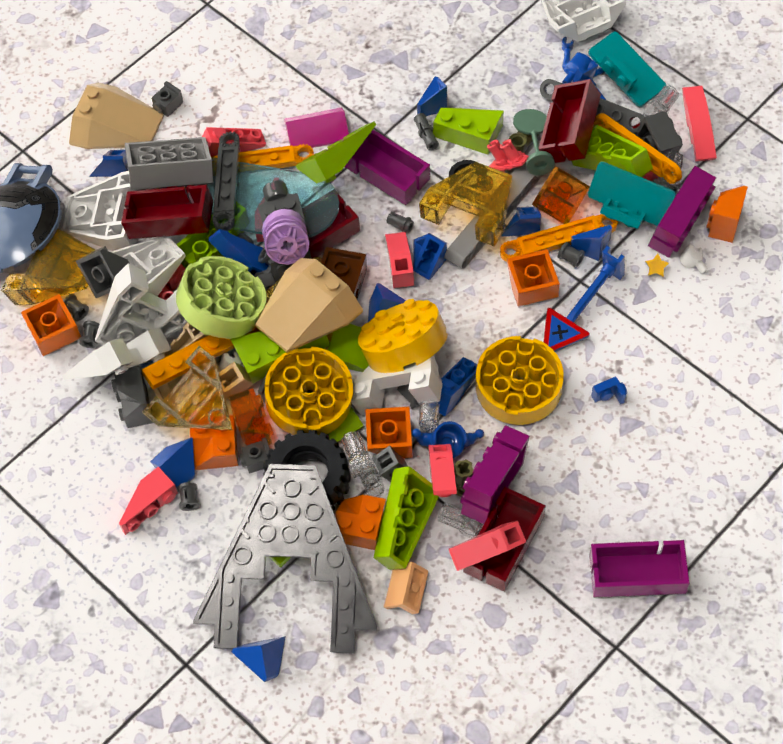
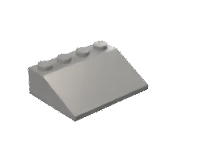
(168, 163)

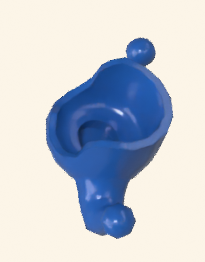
(448, 433)

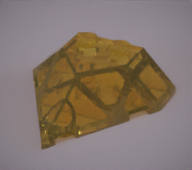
(195, 400)

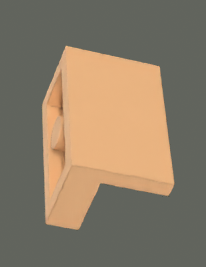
(406, 588)

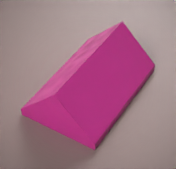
(317, 128)

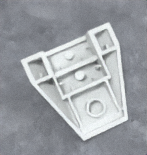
(582, 17)

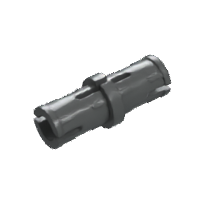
(426, 131)

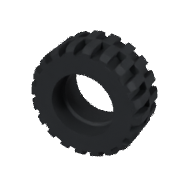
(316, 447)

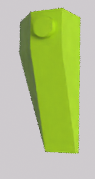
(330, 161)

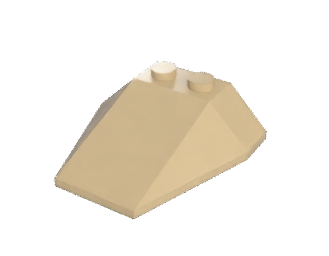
(111, 118)
(307, 305)

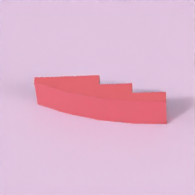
(699, 123)

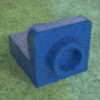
(608, 388)

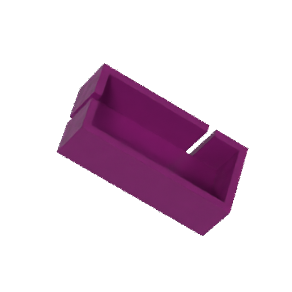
(389, 167)
(683, 212)
(497, 469)
(638, 569)

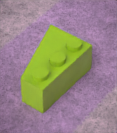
(468, 127)

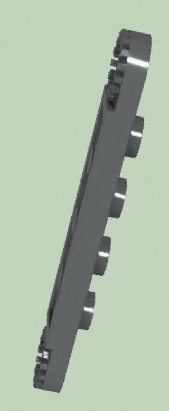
(618, 113)
(226, 181)

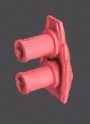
(506, 156)

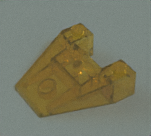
(473, 190)
(50, 272)

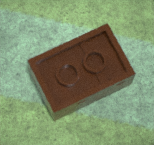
(347, 266)

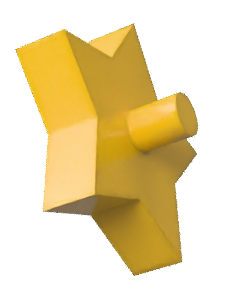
(656, 265)

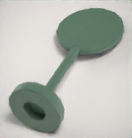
(532, 123)

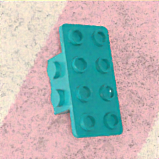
(627, 69)
(629, 196)

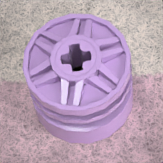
(281, 227)

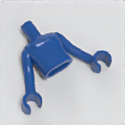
(579, 60)

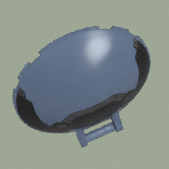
(27, 214)

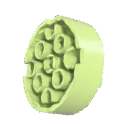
(220, 297)

